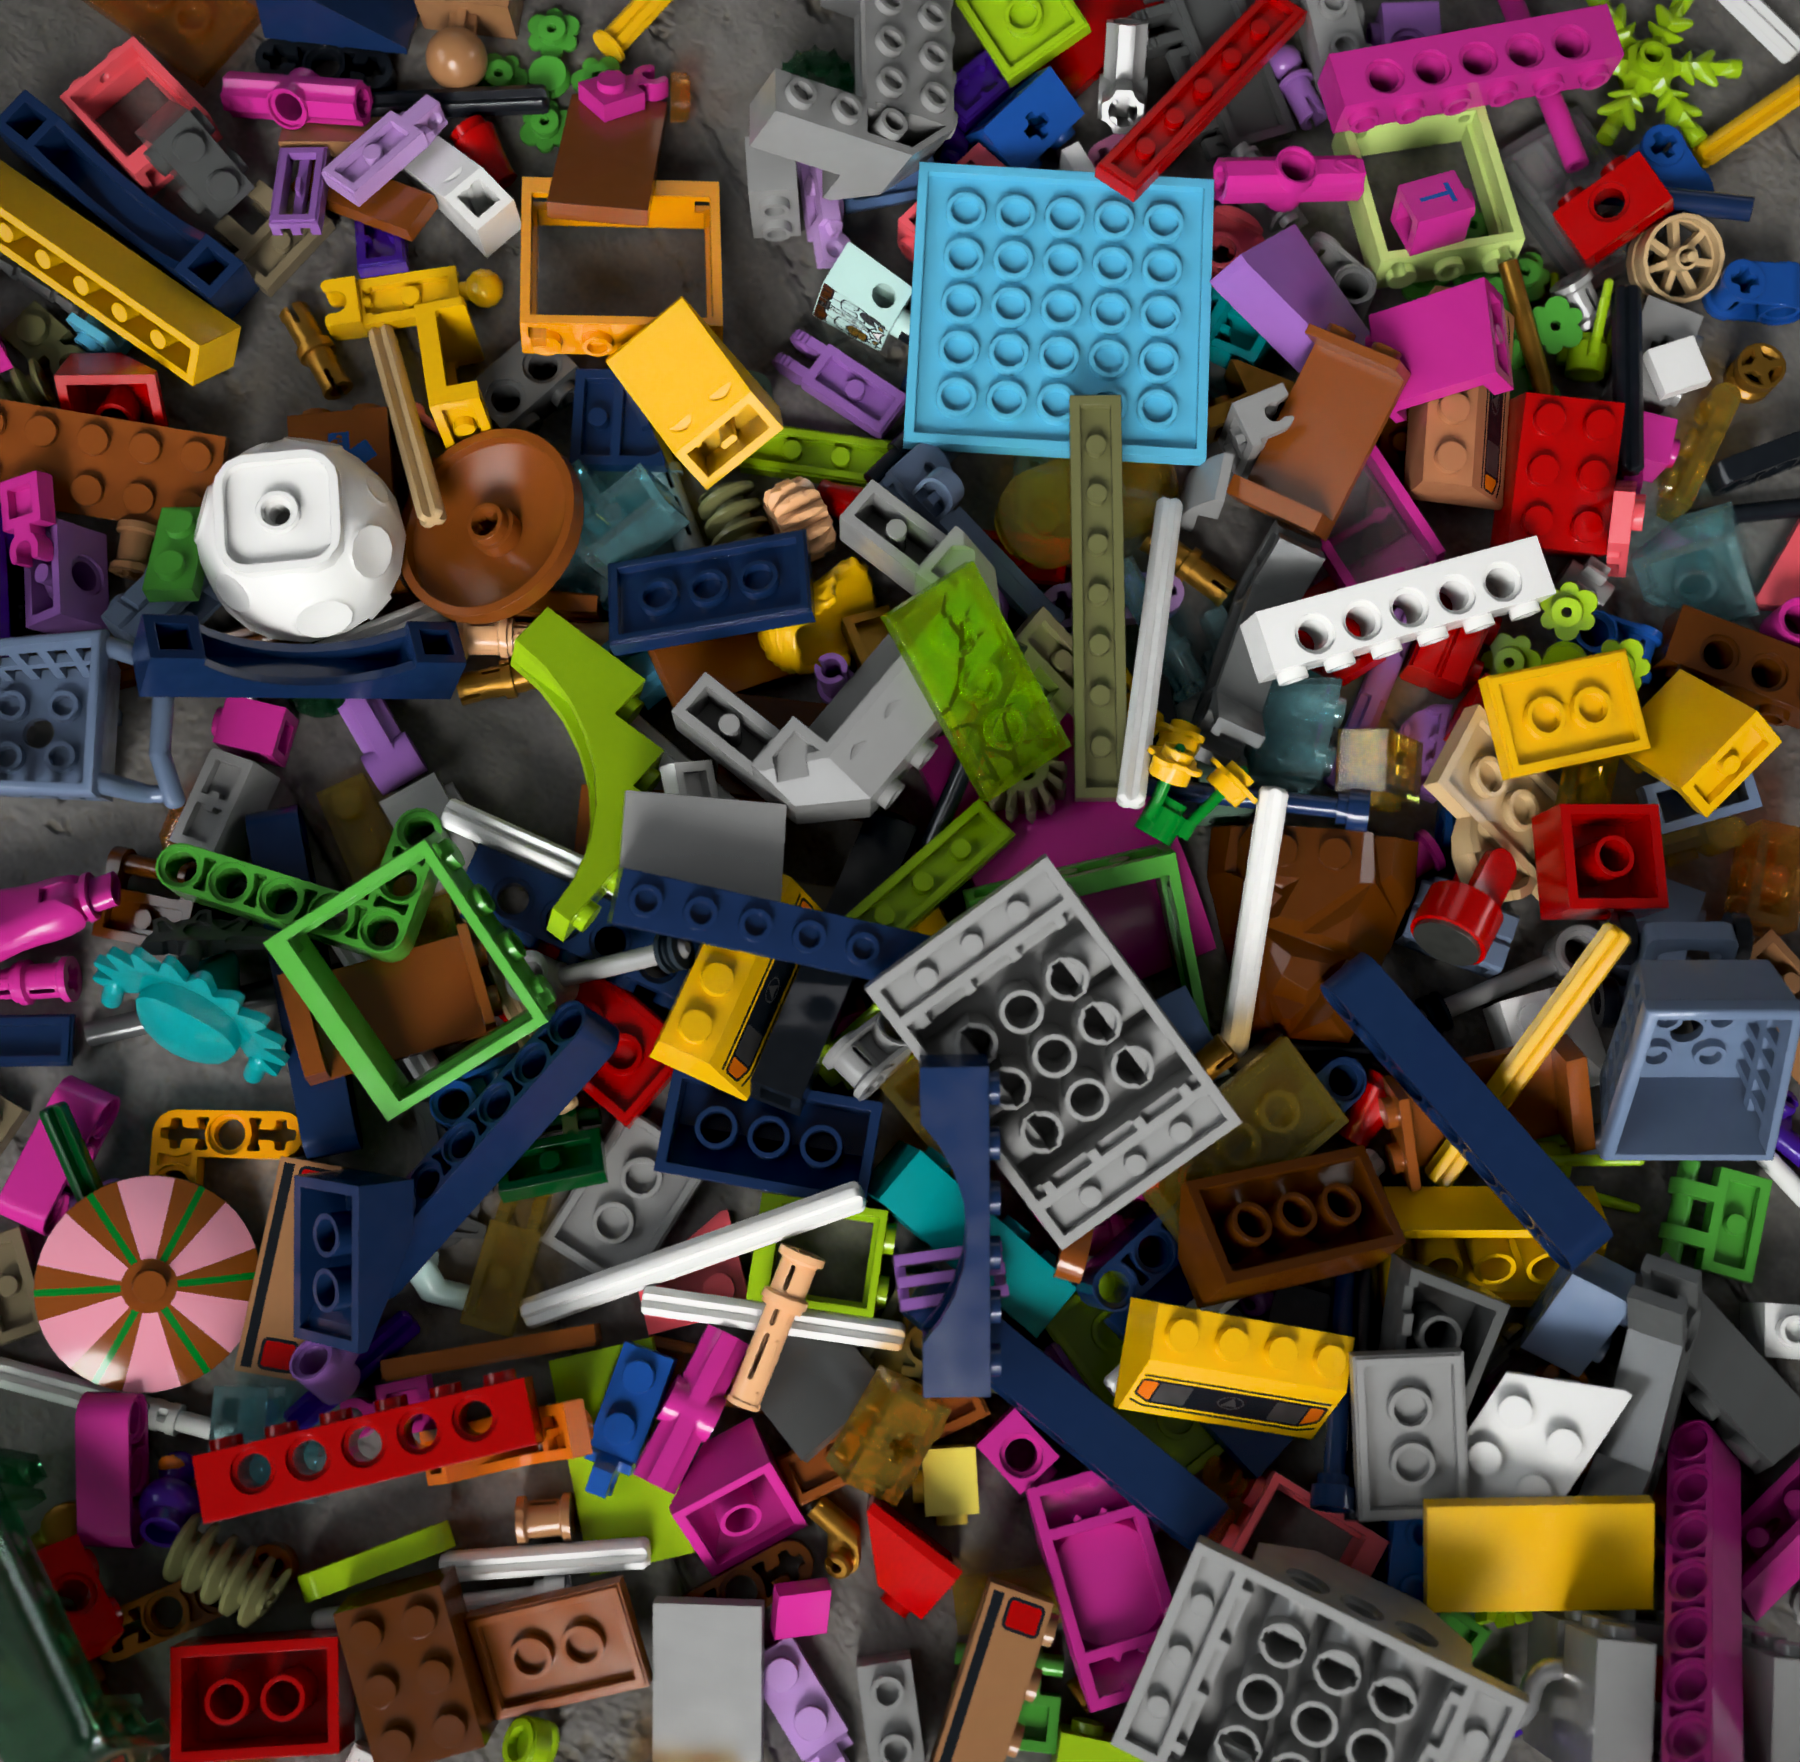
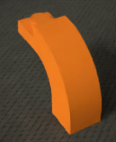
(566, 1434)

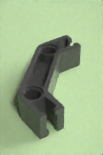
(1231, 696)
(1654, 1369)

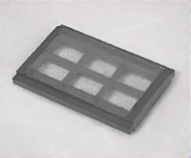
(1541, 181)

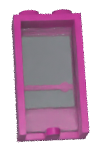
(1378, 530)

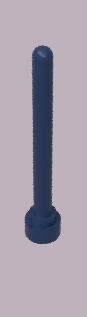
(1347, 808)
(1333, 1488)

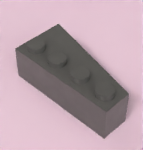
(1441, 1311)
(1739, 1392)

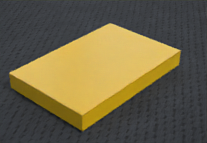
(1564, 714)

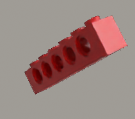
(229, 1491)

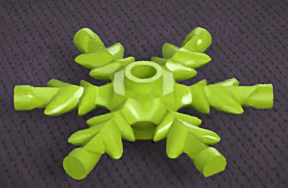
(1650, 68)

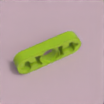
(376, 1561)

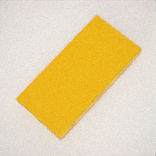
(1538, 1553)

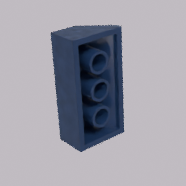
(764, 1147)

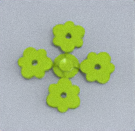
(1565, 628)

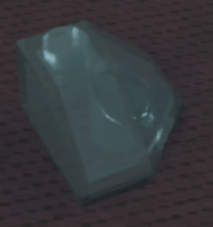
(1699, 564)

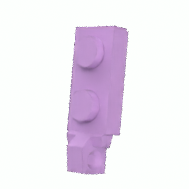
(384, 150)
(821, 217)
(803, 1704)

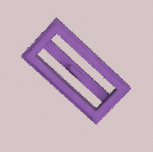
(299, 219)
(933, 1256)

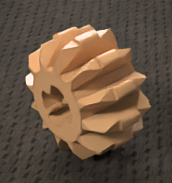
(799, 506)

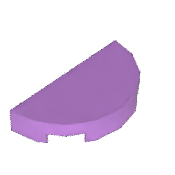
(1428, 728)

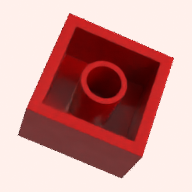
(1599, 861)

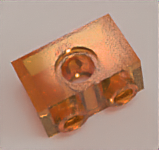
(1767, 877)

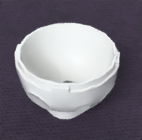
(322, 565)

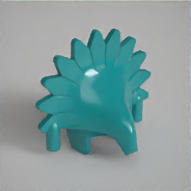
(193, 1012)

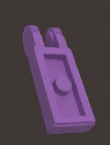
(843, 385)

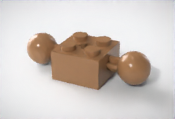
(455, 52)

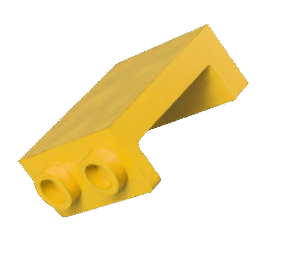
(445, 343)
(1701, 741)

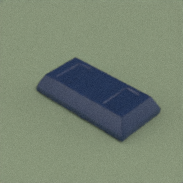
(37, 1040)

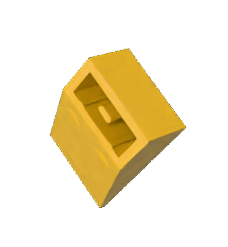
(696, 393)

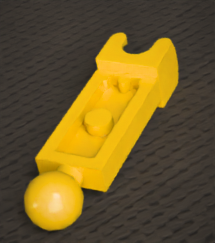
(391, 297)

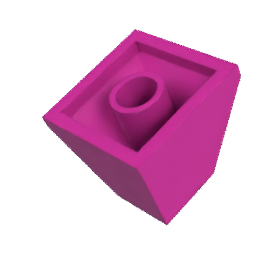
(735, 1499)

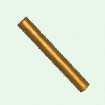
(1526, 327)

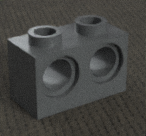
(514, 379)

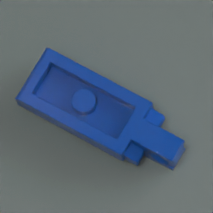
(627, 1414)

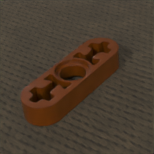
(771, 1559)

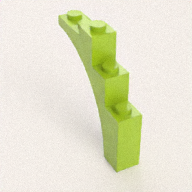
(597, 704)

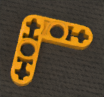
(190, 1157)

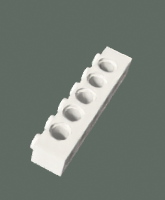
(1513, 568)

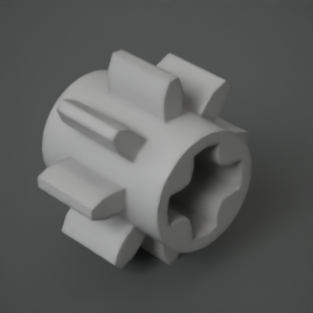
(1588, 575)

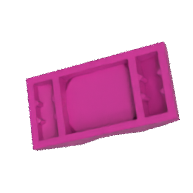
(1102, 1580)

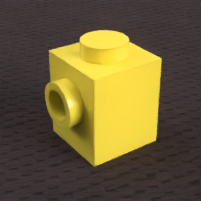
(948, 1484)

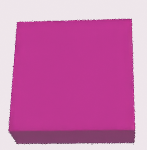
(800, 1608)

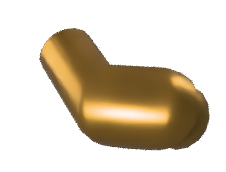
(842, 1538)

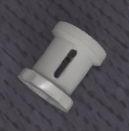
(1580, 294)

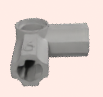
(1123, 83)

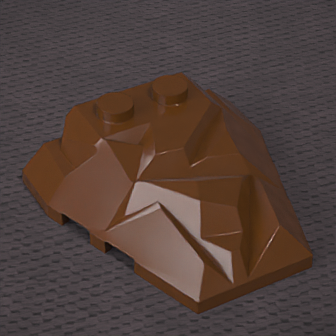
(1329, 902)

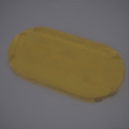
(1035, 508)

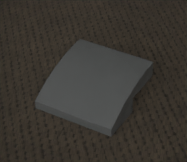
(814, 1392)

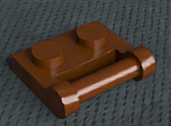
(133, 917)

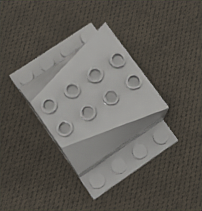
(1088, 1063)
(1309, 1667)

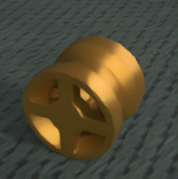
(1760, 361)

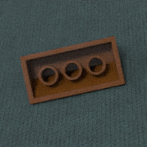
(1284, 1225)

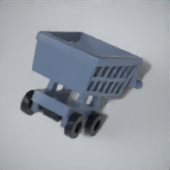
(1704, 1090)

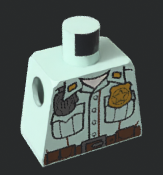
(864, 299)

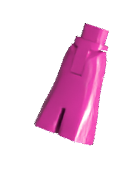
(53, 909)

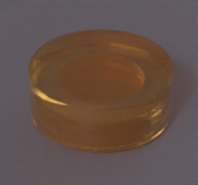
(679, 97)

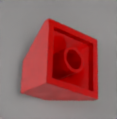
(111, 387)
(908, 1561)

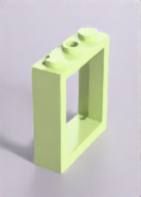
(1471, 256)

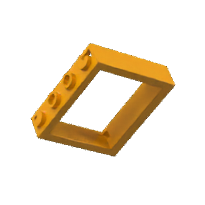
(602, 335)

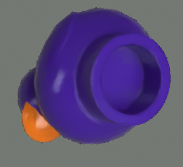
(168, 1500)

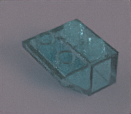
(1298, 734)

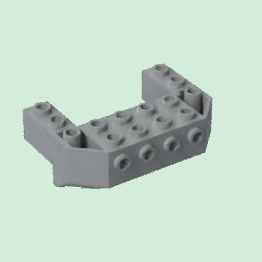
(898, 105)
(875, 723)

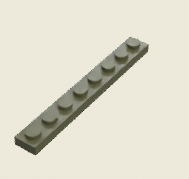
(1097, 595)

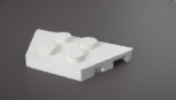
(1538, 1435)

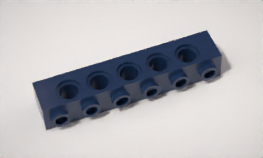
(499, 871)
(757, 925)

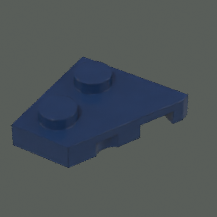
(610, 426)

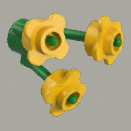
(1175, 765)

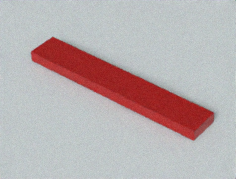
(1199, 96)

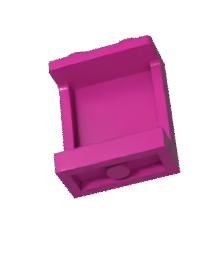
(1447, 343)

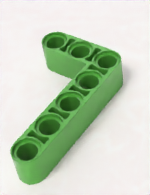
(267, 886)

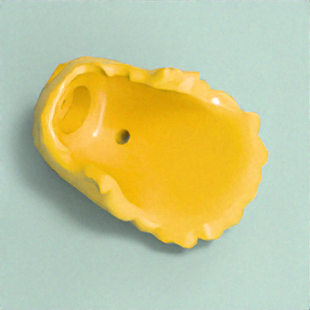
(837, 594)

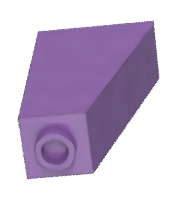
(1282, 290)

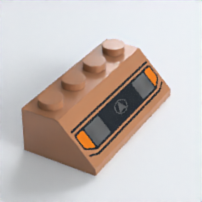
(1459, 445)

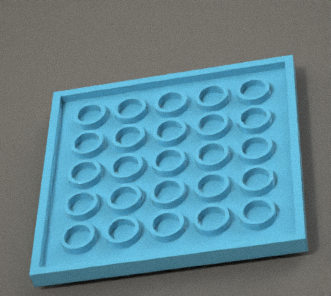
(1054, 292)

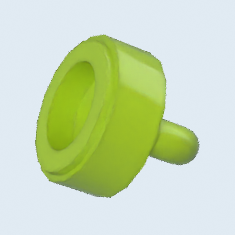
(531, 1740)

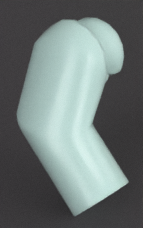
(435, 1289)

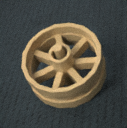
(1676, 258)

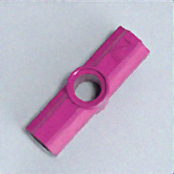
(297, 98)
(1288, 179)
(690, 1409)

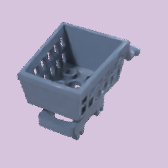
(85, 719)

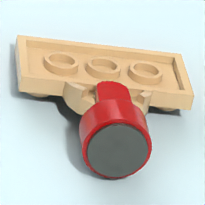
(1488, 843)

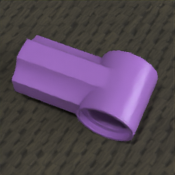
(386, 750)
(325, 1371)

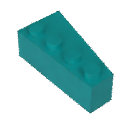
(932, 1208)

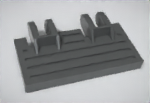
(1191, 28)

